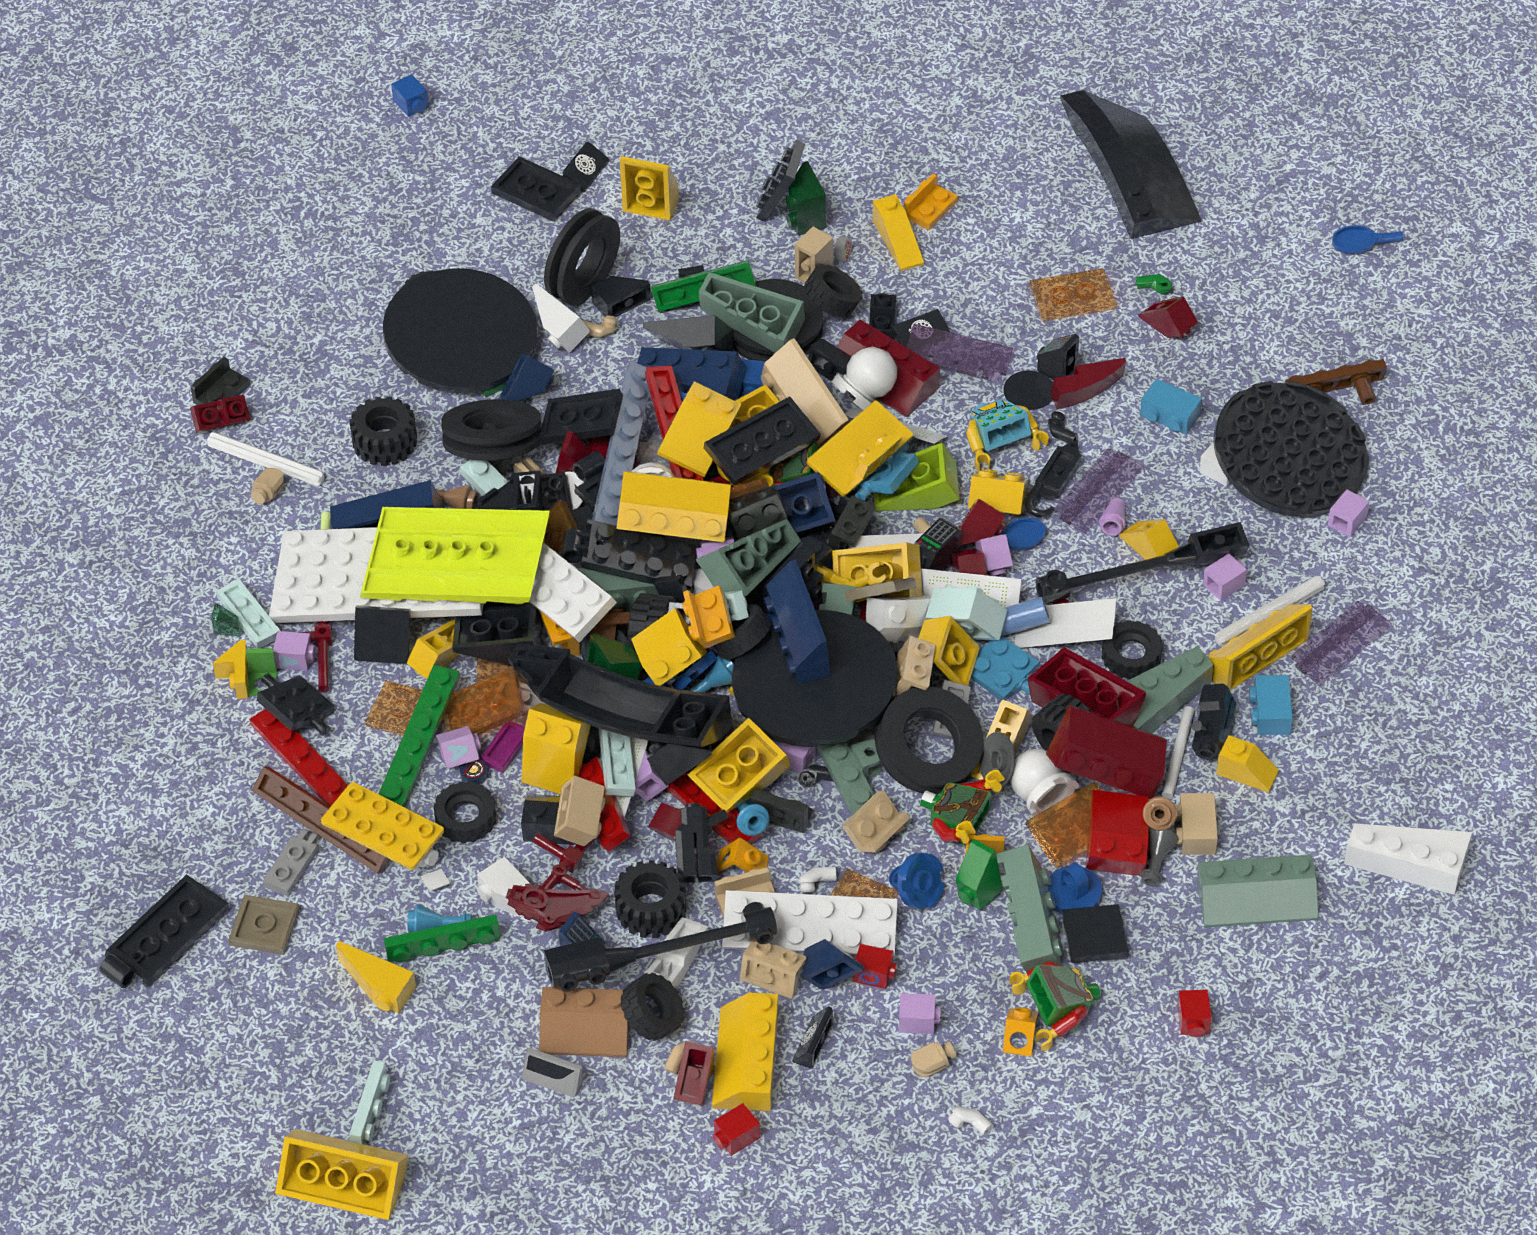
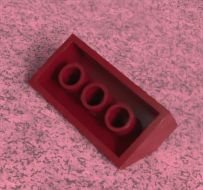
(915, 375)
(1091, 684)
(1109, 752)

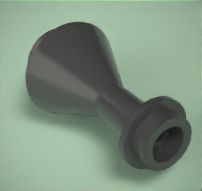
(1159, 844)

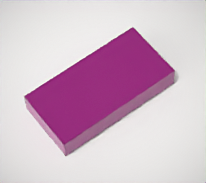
(504, 747)

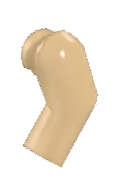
(674, 1060)

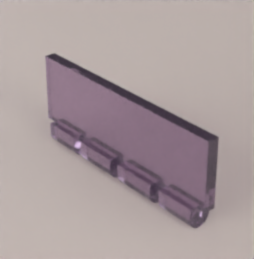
(962, 350)
(1097, 488)
(1343, 644)

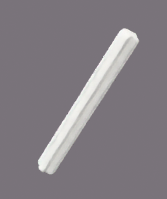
(265, 458)
(1293, 596)

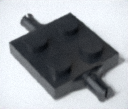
(295, 703)

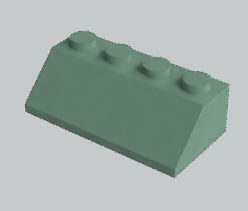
(1257, 891)

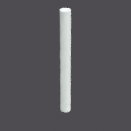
(1178, 752)

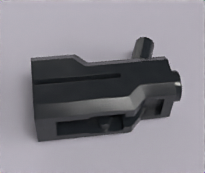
(1214, 720)
(697, 827)

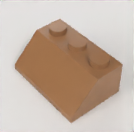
(583, 1022)

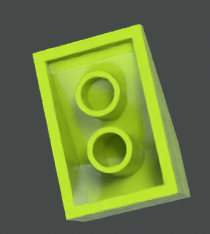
(927, 486)

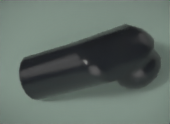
(1058, 429)

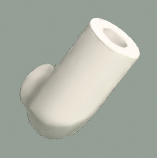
(814, 875)
(971, 1116)

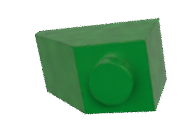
(978, 876)

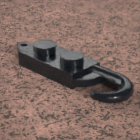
(1054, 477)

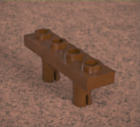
(1347, 376)

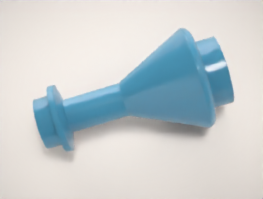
(718, 675)
(752, 818)
(424, 918)

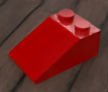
(1117, 833)

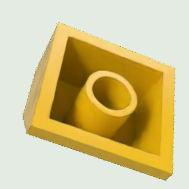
(667, 647)
(954, 648)

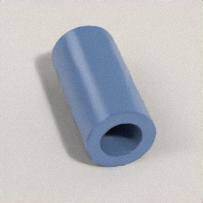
(1025, 616)

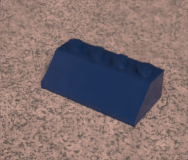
(803, 503)
(797, 624)

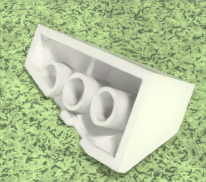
(897, 616)

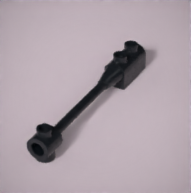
(1200, 550)
(592, 962)

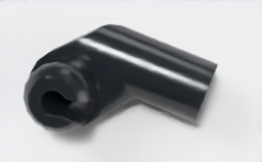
(813, 775)

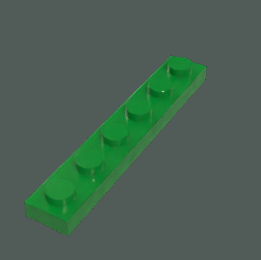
(419, 734)

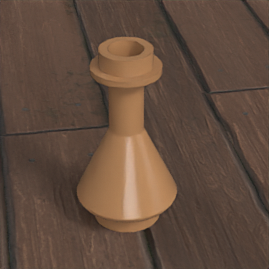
(459, 497)
(1159, 813)

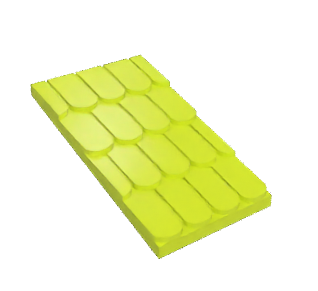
(455, 555)

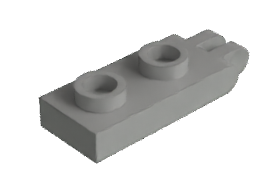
(292, 863)

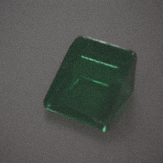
(225, 622)

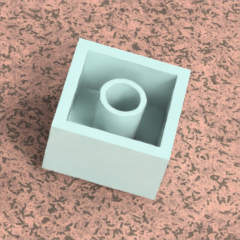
(972, 609)

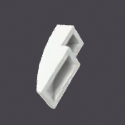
(675, 963)

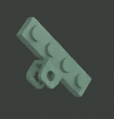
(851, 769)

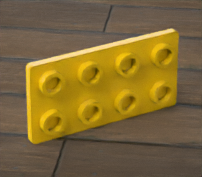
(859, 448)
(382, 825)

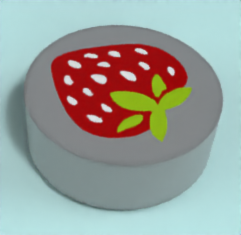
(842, 248)

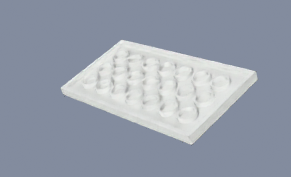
(324, 575)

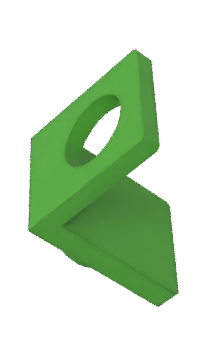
(260, 662)

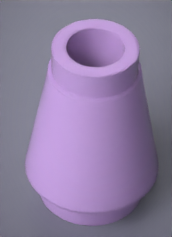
(1113, 517)

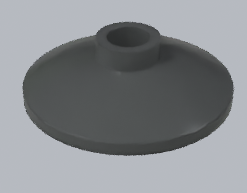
(997, 755)

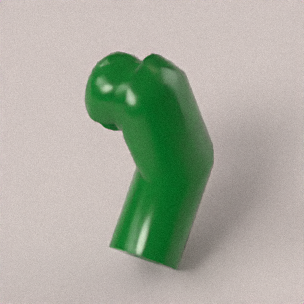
(1156, 282)

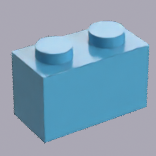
(1170, 406)
(1272, 705)

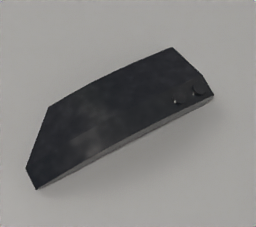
(1133, 164)
(503, 625)
(620, 701)

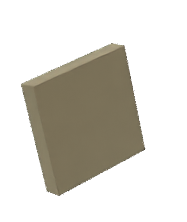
(881, 588)
(264, 924)

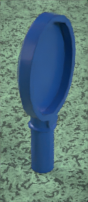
(1359, 239)
(1024, 533)

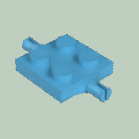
(888, 475)
(1003, 668)

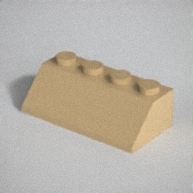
(794, 376)

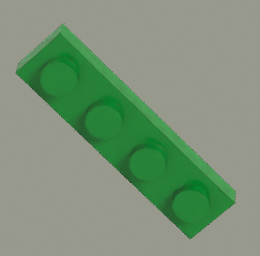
(686, 289)
(442, 938)

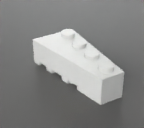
(1410, 854)

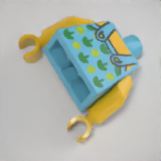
(998, 425)

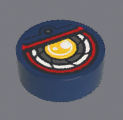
(474, 771)

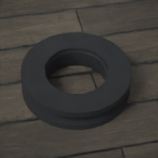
(583, 229)
(808, 334)
(515, 435)
(948, 710)

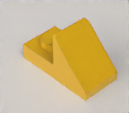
(235, 667)

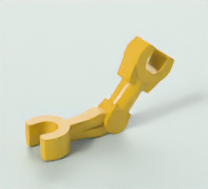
(868, 578)

